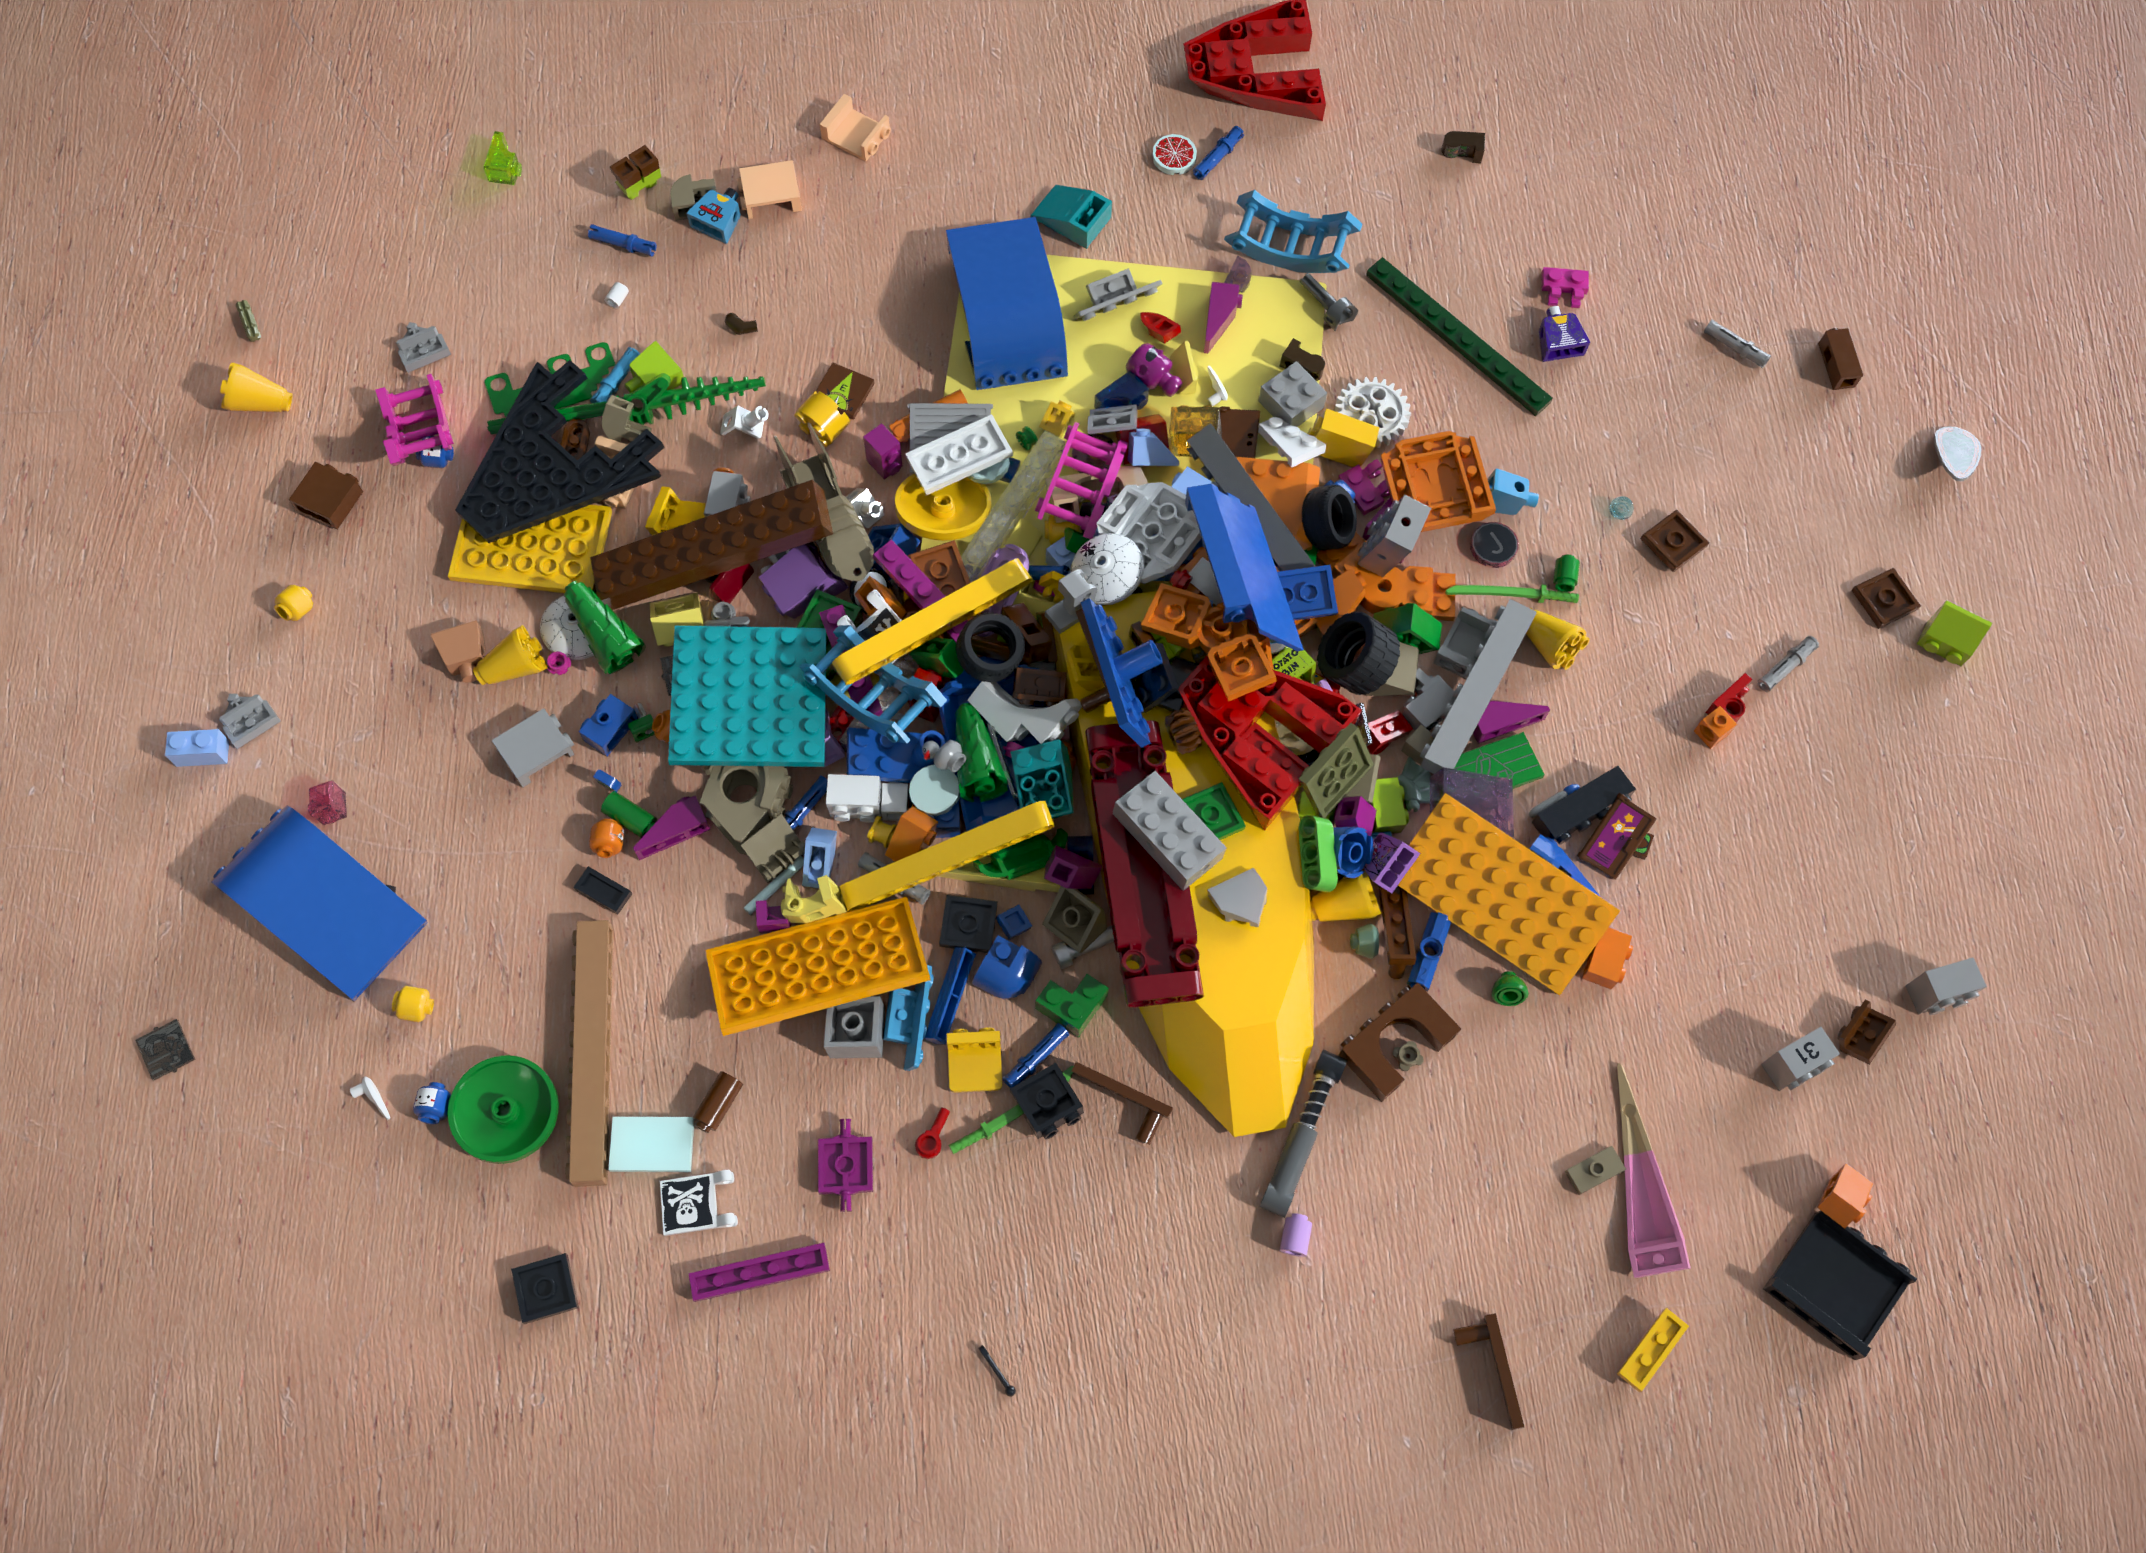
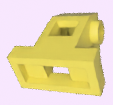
(823, 904)

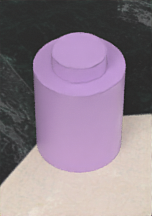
(1296, 1235)

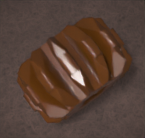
(1183, 731)

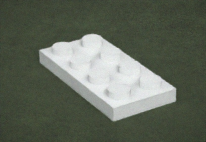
(959, 454)

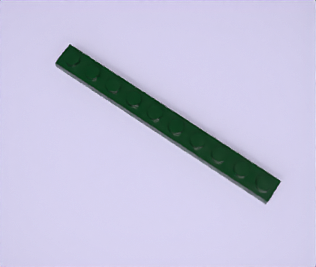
(1459, 336)

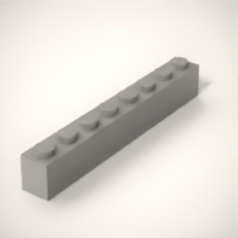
(1478, 688)

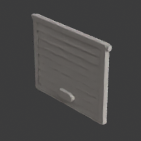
(936, 420)

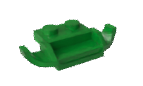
(1022, 857)

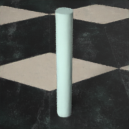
(771, 888)

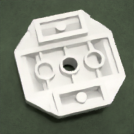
(1149, 511)

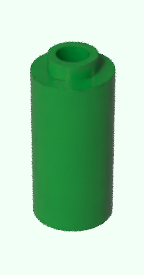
(628, 814)

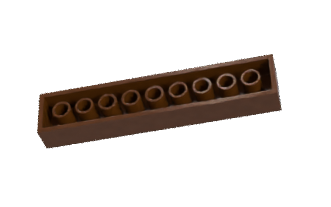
(712, 545)

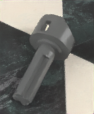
(1337, 311)

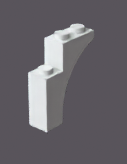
(1016, 720)

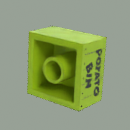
(1296, 664)

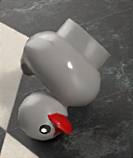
(946, 757)

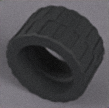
(1373, 664)

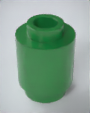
(1566, 573)

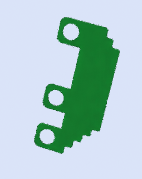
(505, 398)

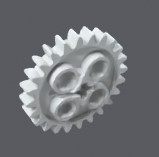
(1375, 410)

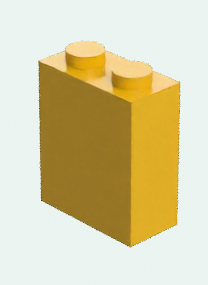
(1345, 437)

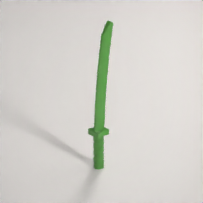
(1540, 594)
(987, 1129)

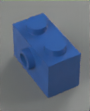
(607, 724)

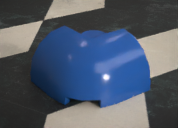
(1007, 969)

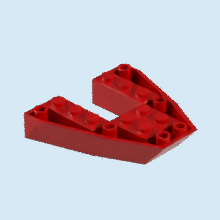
(1224, 68)
(1300, 706)

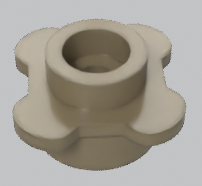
(1411, 1049)

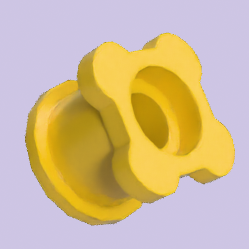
(881, 832)

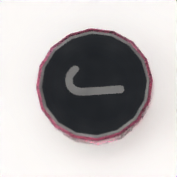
(1494, 544)

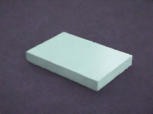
(651, 1144)

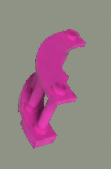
(396, 445)
(1110, 453)

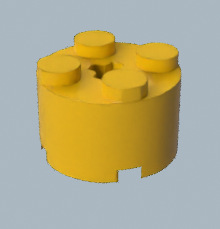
(823, 416)

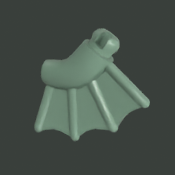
(1415, 784)

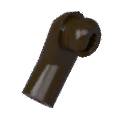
(738, 326)

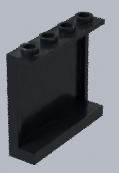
(1839, 1283)

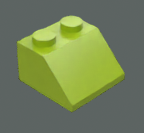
(1953, 633)

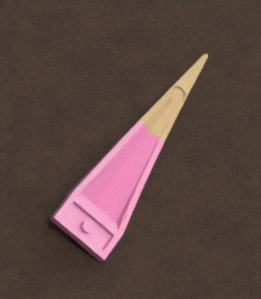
(1652, 1226)

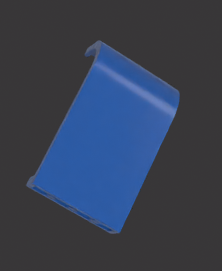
(1009, 303)
(319, 901)

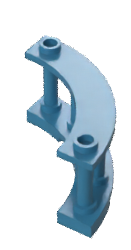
(1298, 223)
(890, 675)

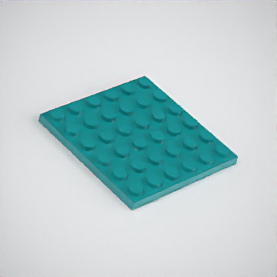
(746, 698)

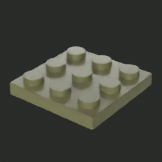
(1336, 770)

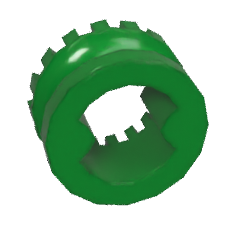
(1027, 438)

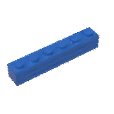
(950, 995)

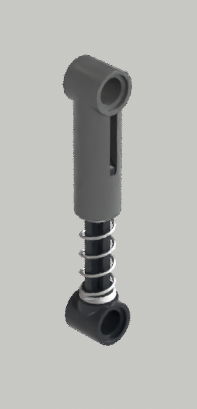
(1302, 1136)

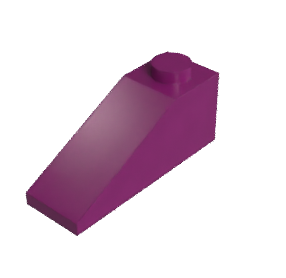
(1221, 312)
(1507, 717)
(676, 825)

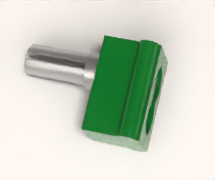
(641, 727)

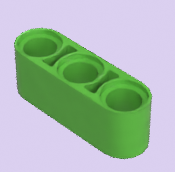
(1317, 853)

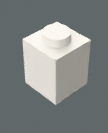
(894, 800)

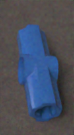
(1434, 938)

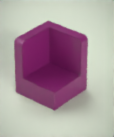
(770, 918)

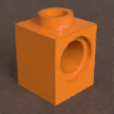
(1715, 727)

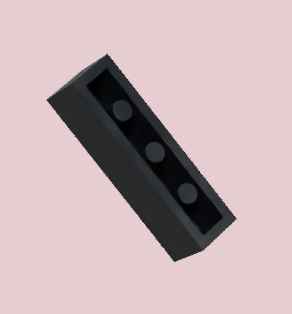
(1583, 806)

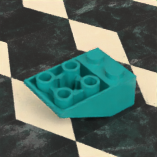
(1074, 213)
(1044, 775)

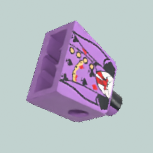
(1390, 861)

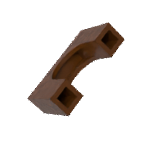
(1412, 1008)

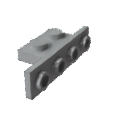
(1113, 290)

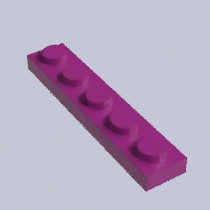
(911, 580)
(863, 686)
(759, 1272)

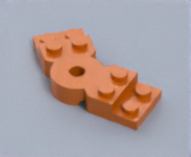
(1411, 585)
(1192, 622)

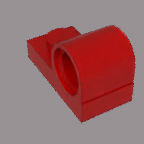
(1732, 698)
(1387, 730)

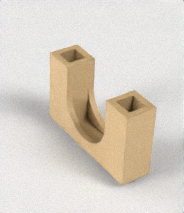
(1126, 476)

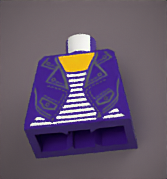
(1562, 336)

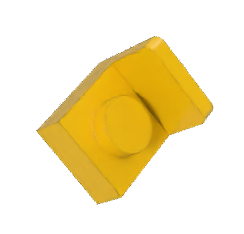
(1057, 418)

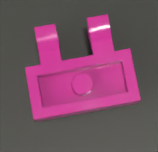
(1565, 281)
(1367, 496)

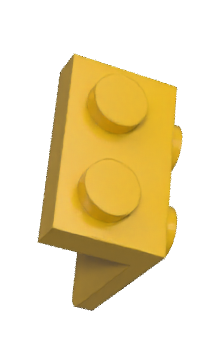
(672, 512)
(974, 1060)

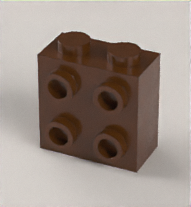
(326, 495)

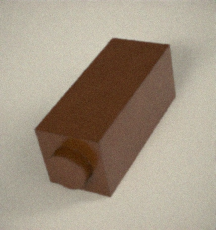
(1840, 358)
(1034, 635)

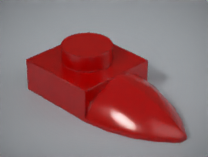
(1160, 326)

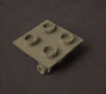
(773, 848)

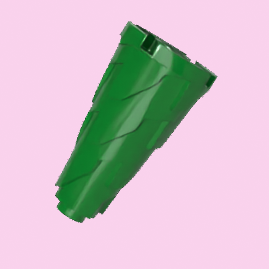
(607, 635)
(982, 770)

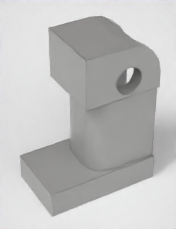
(1074, 590)

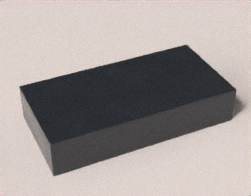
(602, 890)

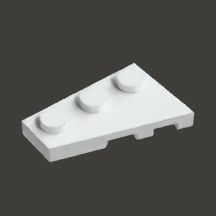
(1291, 441)

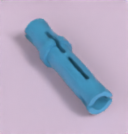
(610, 384)

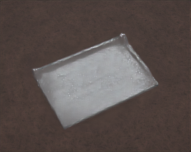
(1005, 765)

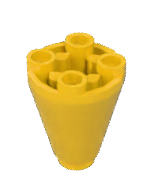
(252, 392)
(1557, 639)
(511, 659)
(1348, 901)

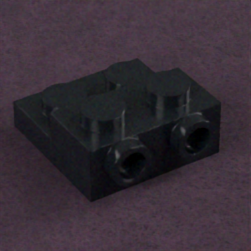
(1047, 1102)

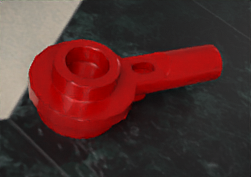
(1181, 579)
(929, 1144)

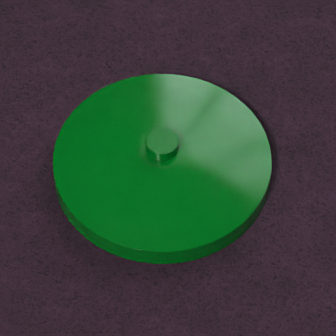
(503, 1109)

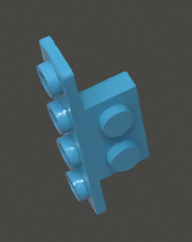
(906, 1020)

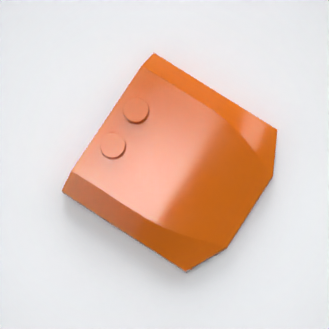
(1442, 474)
(1284, 489)

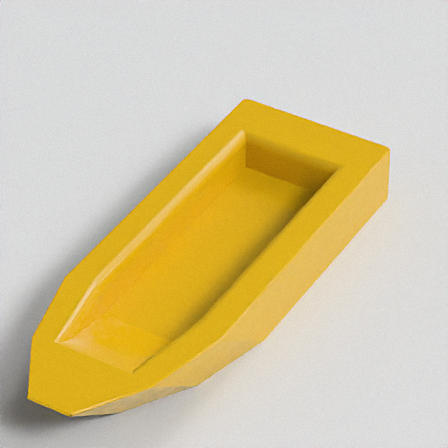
(1255, 1026)

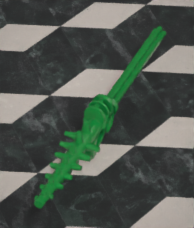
(655, 395)

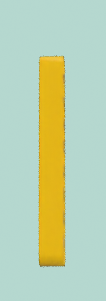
(931, 621)
(947, 856)

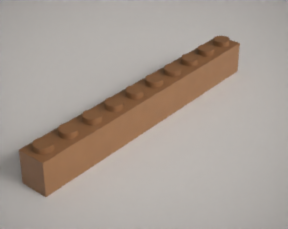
(590, 1054)

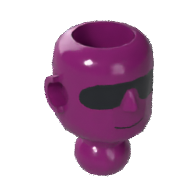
(1153, 369)

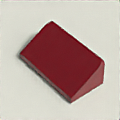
(730, 582)

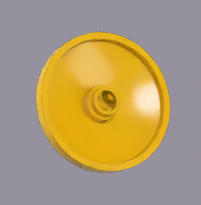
(946, 513)

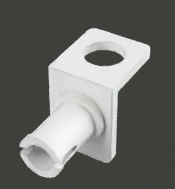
(745, 421)
(865, 506)

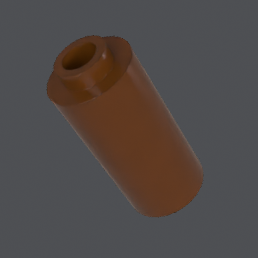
(717, 1102)

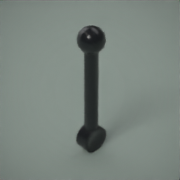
(1009, 1389)

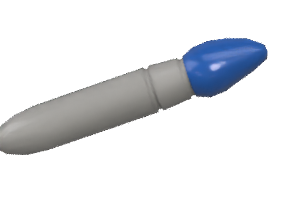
(1567, 790)

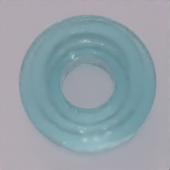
(1622, 502)

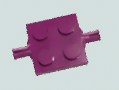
(845, 1165)

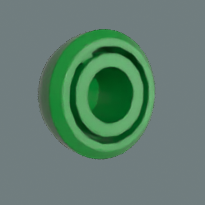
(1509, 990)

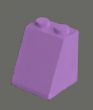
(797, 577)

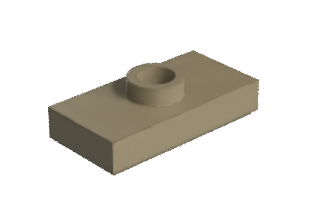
(1595, 1170)

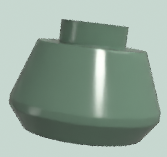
(1365, 941)

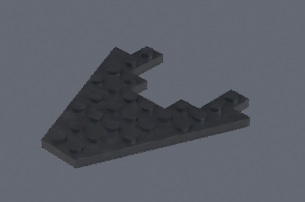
(533, 478)

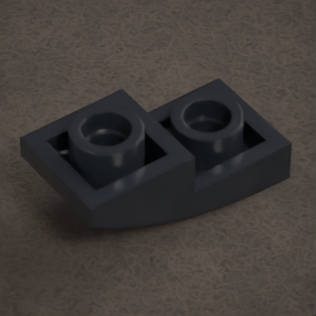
(1182, 669)

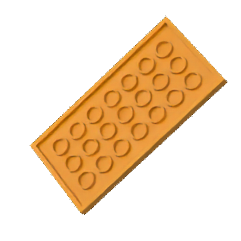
(1505, 894)
(816, 966)

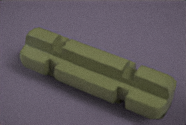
(248, 321)

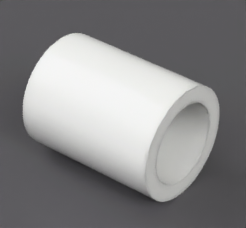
(616, 295)

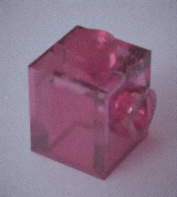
(327, 803)

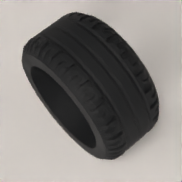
(1329, 517)
(1007, 630)

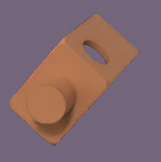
(461, 649)

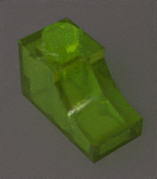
(500, 164)

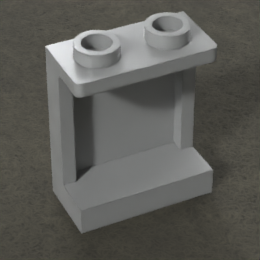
(1463, 641)
(533, 745)

